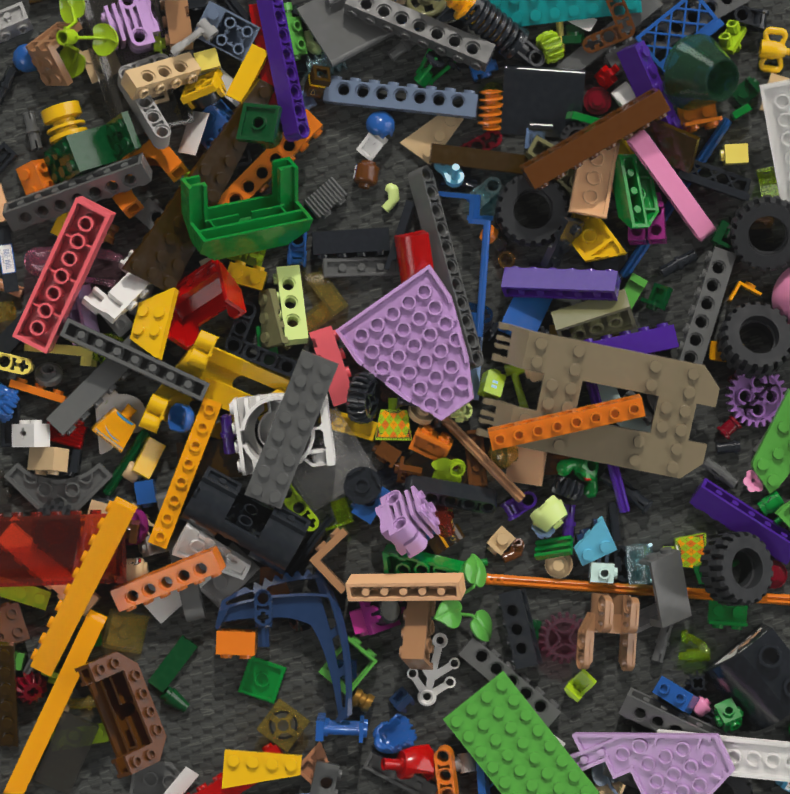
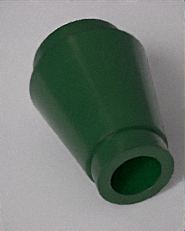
(174, 699)

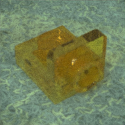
(7, 311)

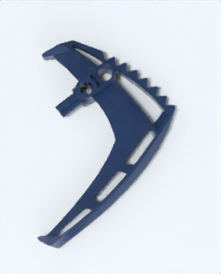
(301, 607)

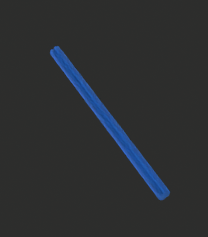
(703, 157)

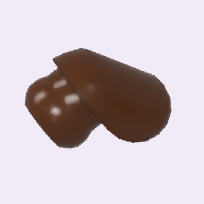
(515, 550)

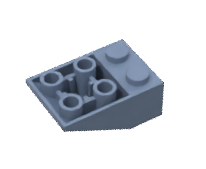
(234, 32)

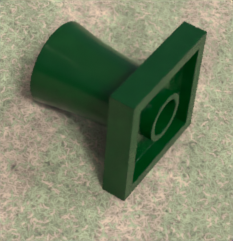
(260, 125)

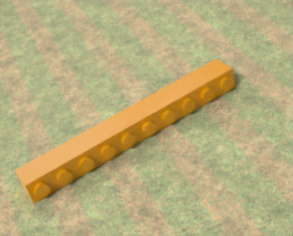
(83, 586)

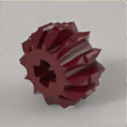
(31, 687)

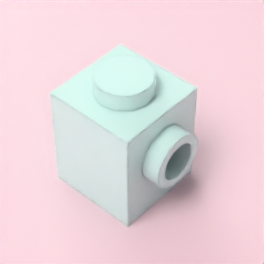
(602, 572)

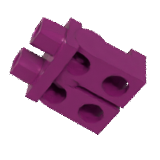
(656, 231)

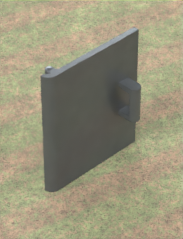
(336, 32)

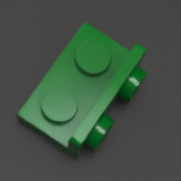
(727, 615)

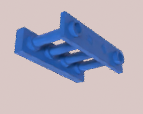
(346, 727)

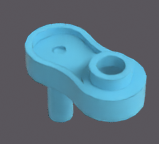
(452, 174)

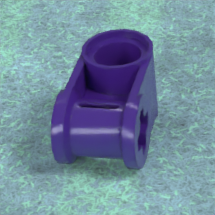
(518, 507)

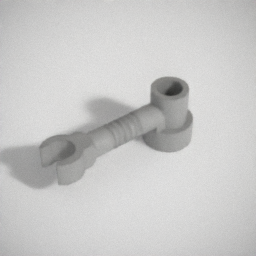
(204, 29)

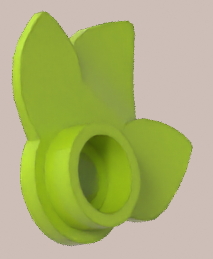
(445, 471)

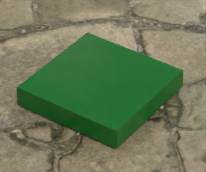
(262, 679)

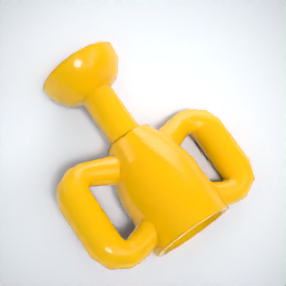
(773, 50)

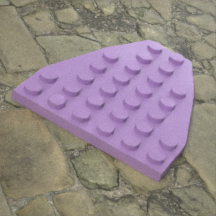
(414, 345)

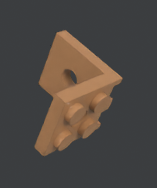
(47, 58)
(322, 549)

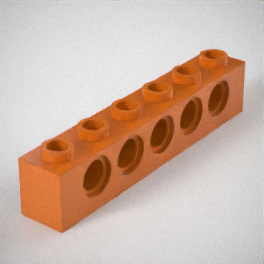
(210, 558)

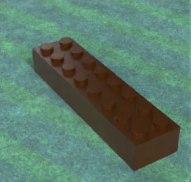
(594, 138)

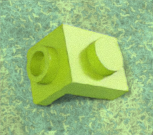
(579, 685)

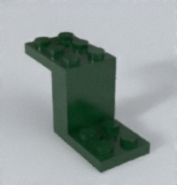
(92, 149)

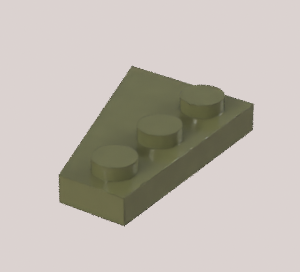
(271, 326)

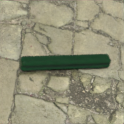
(130, 456)

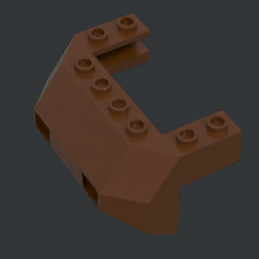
(125, 711)

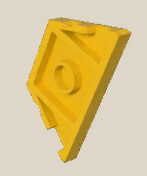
(596, 240)
(154, 321)

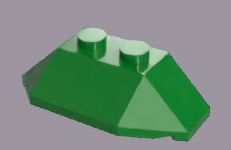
(634, 192)

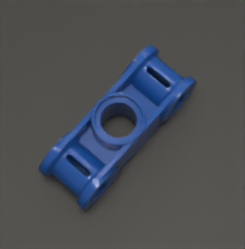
(297, 251)

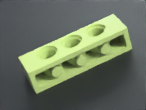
(292, 276)

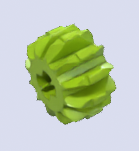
(551, 46)

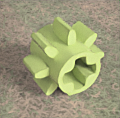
(463, 413)

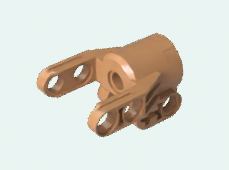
(609, 615)

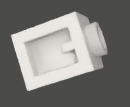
(371, 146)

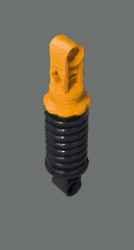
(498, 29)

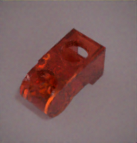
(445, 517)

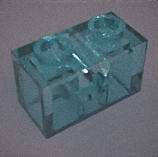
(638, 572)

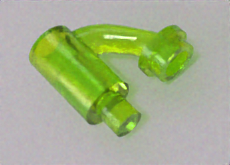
(698, 654)

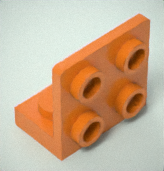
(695, 119)

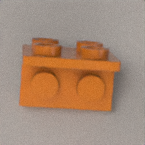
(430, 442)

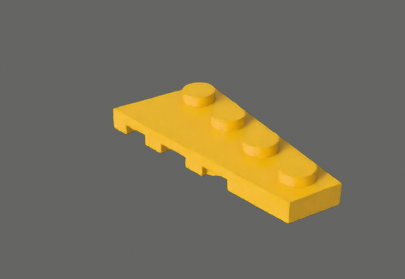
(251, 767)

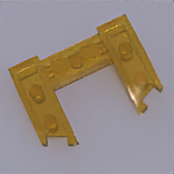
(331, 303)

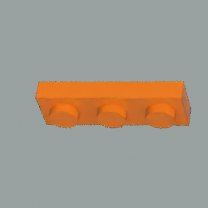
(21, 384)

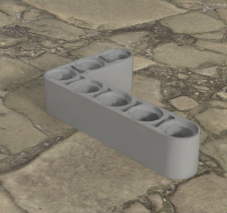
(146, 109)

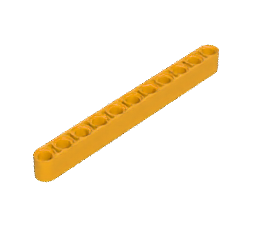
(55, 703)

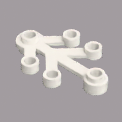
(434, 674)

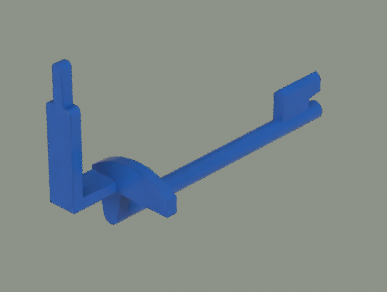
(475, 218)

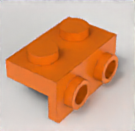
(34, 176)

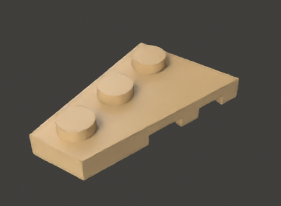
(436, 131)

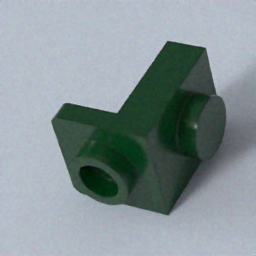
(658, 297)

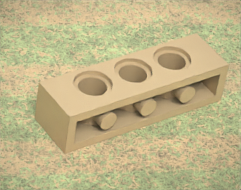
(160, 76)

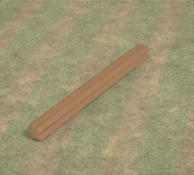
(483, 459)

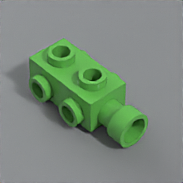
(296, 32)

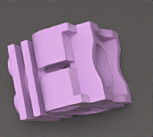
(131, 23)
(407, 520)

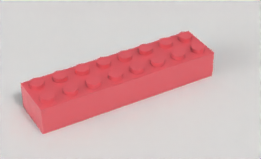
(64, 274)

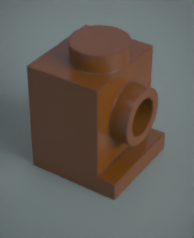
(386, 452)

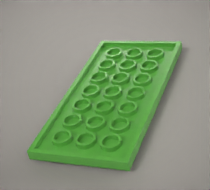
(515, 743)

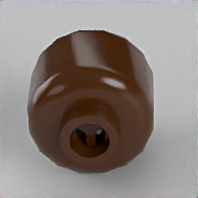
(366, 174)

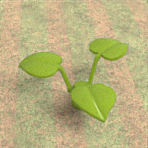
(104, 37)

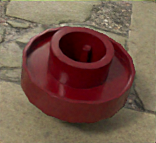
(597, 101)
(779, 575)

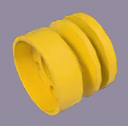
(63, 119)

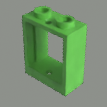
(370, 654)

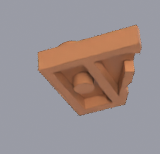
(309, 762)

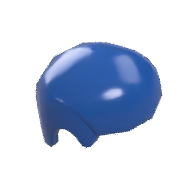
(23, 60)
(380, 124)
(181, 418)

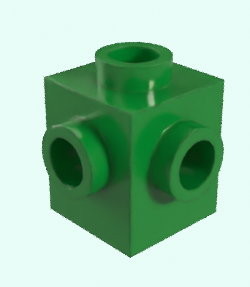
(728, 715)

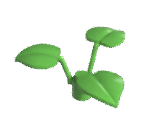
(450, 612)

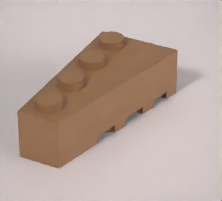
(176, 21)
(417, 634)

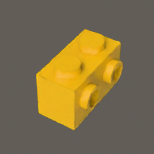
(248, 277)

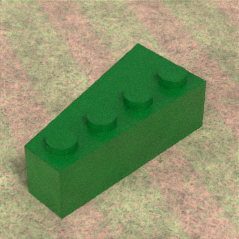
(420, 563)

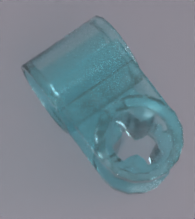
(486, 194)

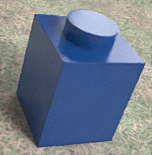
(145, 493)

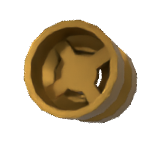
(362, 700)

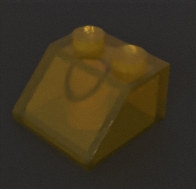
(125, 631)

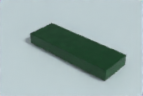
(172, 663)

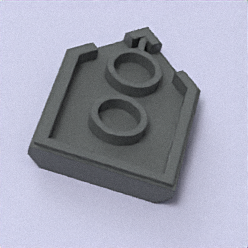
(154, 778)

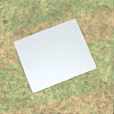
(193, 134)

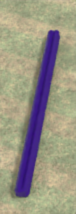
(614, 471)

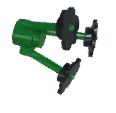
(424, 75)

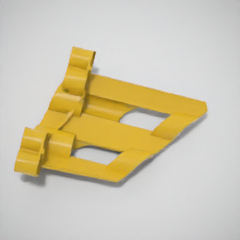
(219, 370)

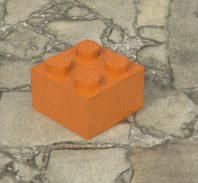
(236, 642)

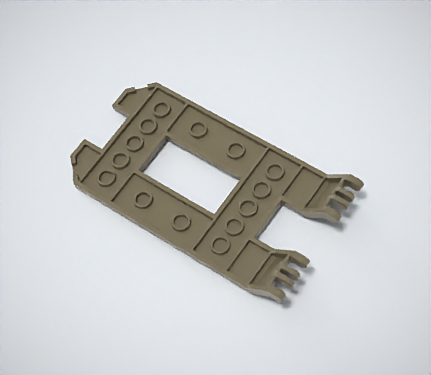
(570, 362)

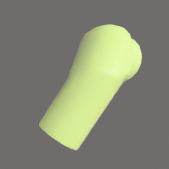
(312, 46)
(393, 197)

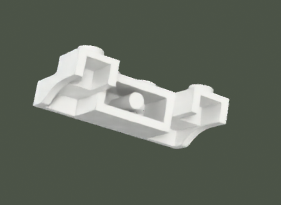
(119, 298)

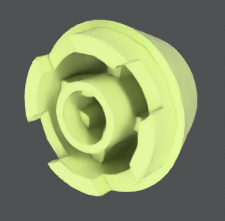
(549, 514)

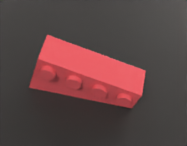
(326, 346)

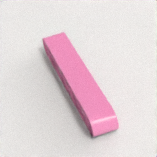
(671, 185)

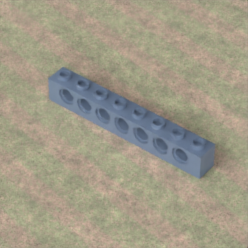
(467, 110)

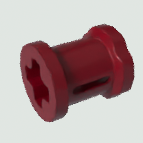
(729, 427)

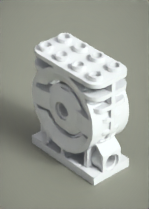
(246, 412)

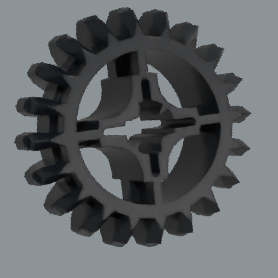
(363, 397)

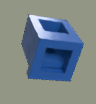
(492, 67)

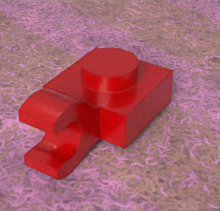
(606, 76)

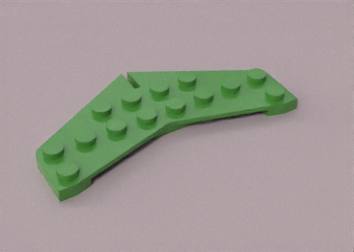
(772, 457)

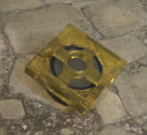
(283, 725)

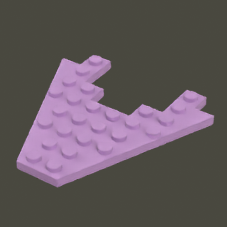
(658, 760)

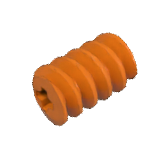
(490, 108)

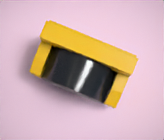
(204, 91)

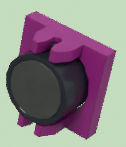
(381, 615)

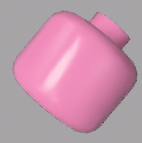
(702, 707)

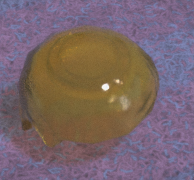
(503, 457)

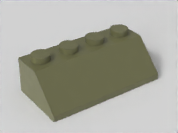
(594, 318)

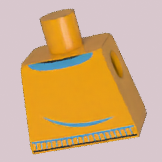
(116, 426)

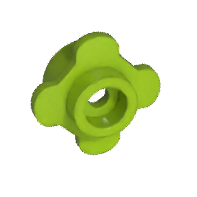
(159, 43)

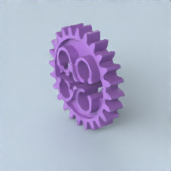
(766, 408)

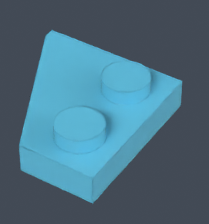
(595, 543)

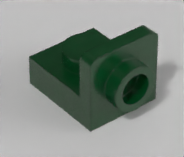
(574, 35)
(746, 91)
(721, 232)

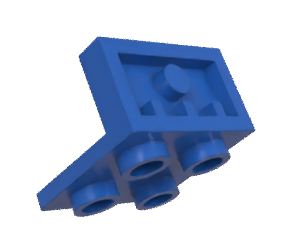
(218, 116)

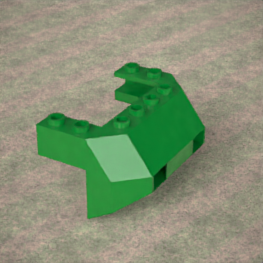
(248, 223)

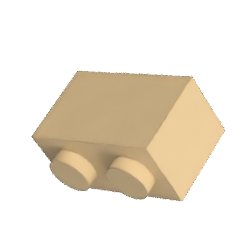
(48, 460)

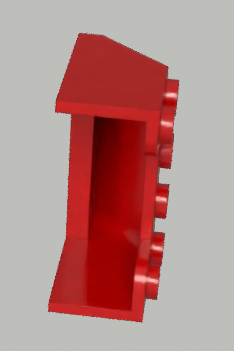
(201, 298)

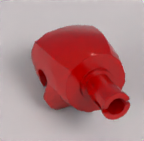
(412, 760)

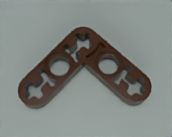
(616, 29)

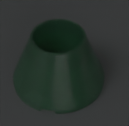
(699, 73)

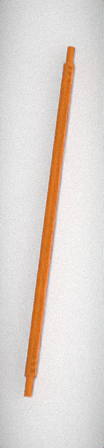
(618, 588)

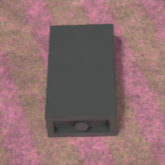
(668, 587)

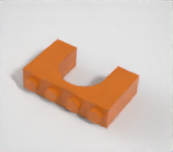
(163, 158)

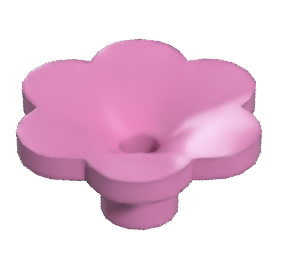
(753, 486)

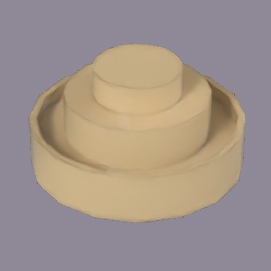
(419, 415)
(559, 566)

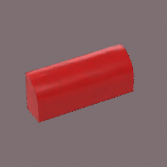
(413, 253)

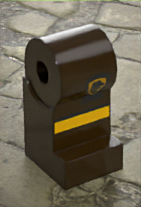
(316, 84)
(439, 543)

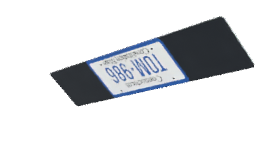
(7, 261)

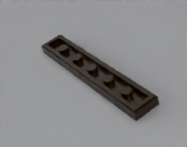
(476, 158)

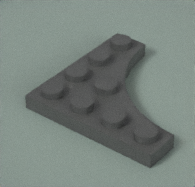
(72, 491)

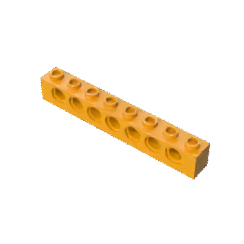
(185, 473)

